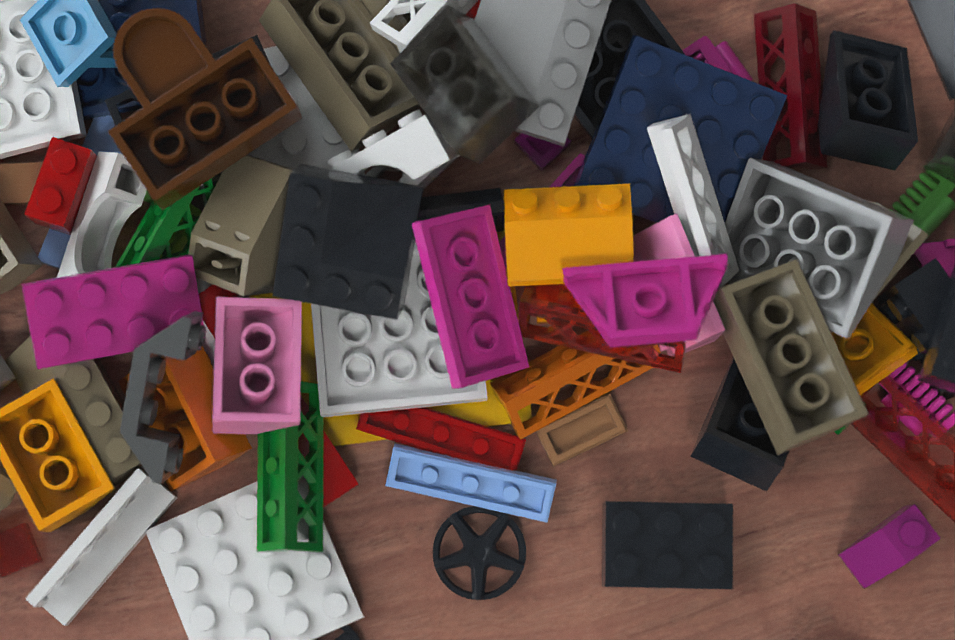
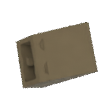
(242, 227)

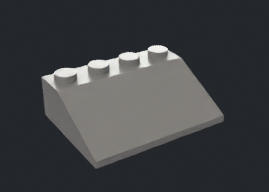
(549, 51)
(835, 236)

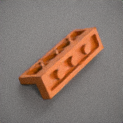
(551, 372)

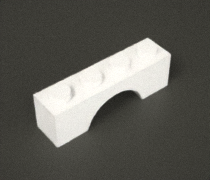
(413, 149)
(106, 205)

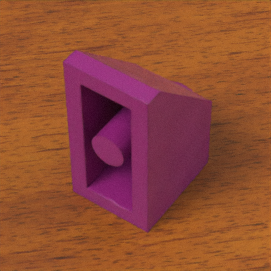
(889, 545)

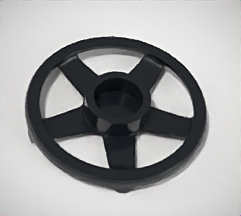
(479, 553)

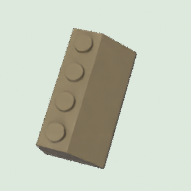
(341, 64)
(788, 357)
(92, 401)

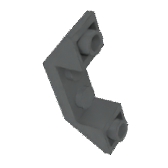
(153, 447)

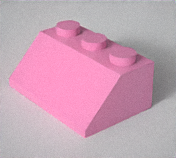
(669, 241)
(256, 365)

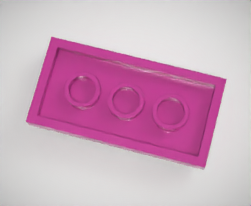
(470, 296)
(107, 309)

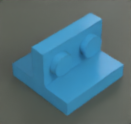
(70, 37)

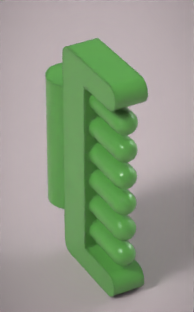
(933, 208)

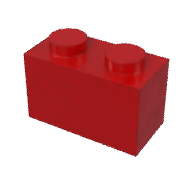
(60, 186)

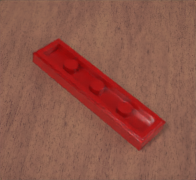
(445, 435)

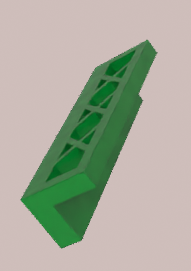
(158, 226)
(278, 474)

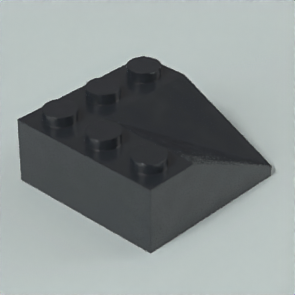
(621, 23)
(347, 241)

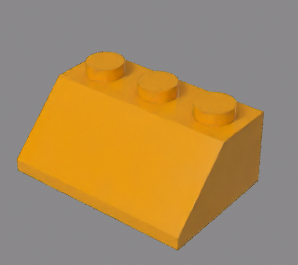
(565, 229)
(50, 458)

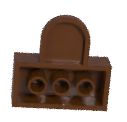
(194, 109)

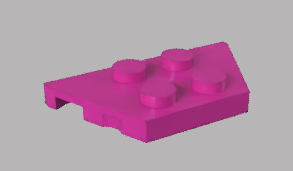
(648, 298)

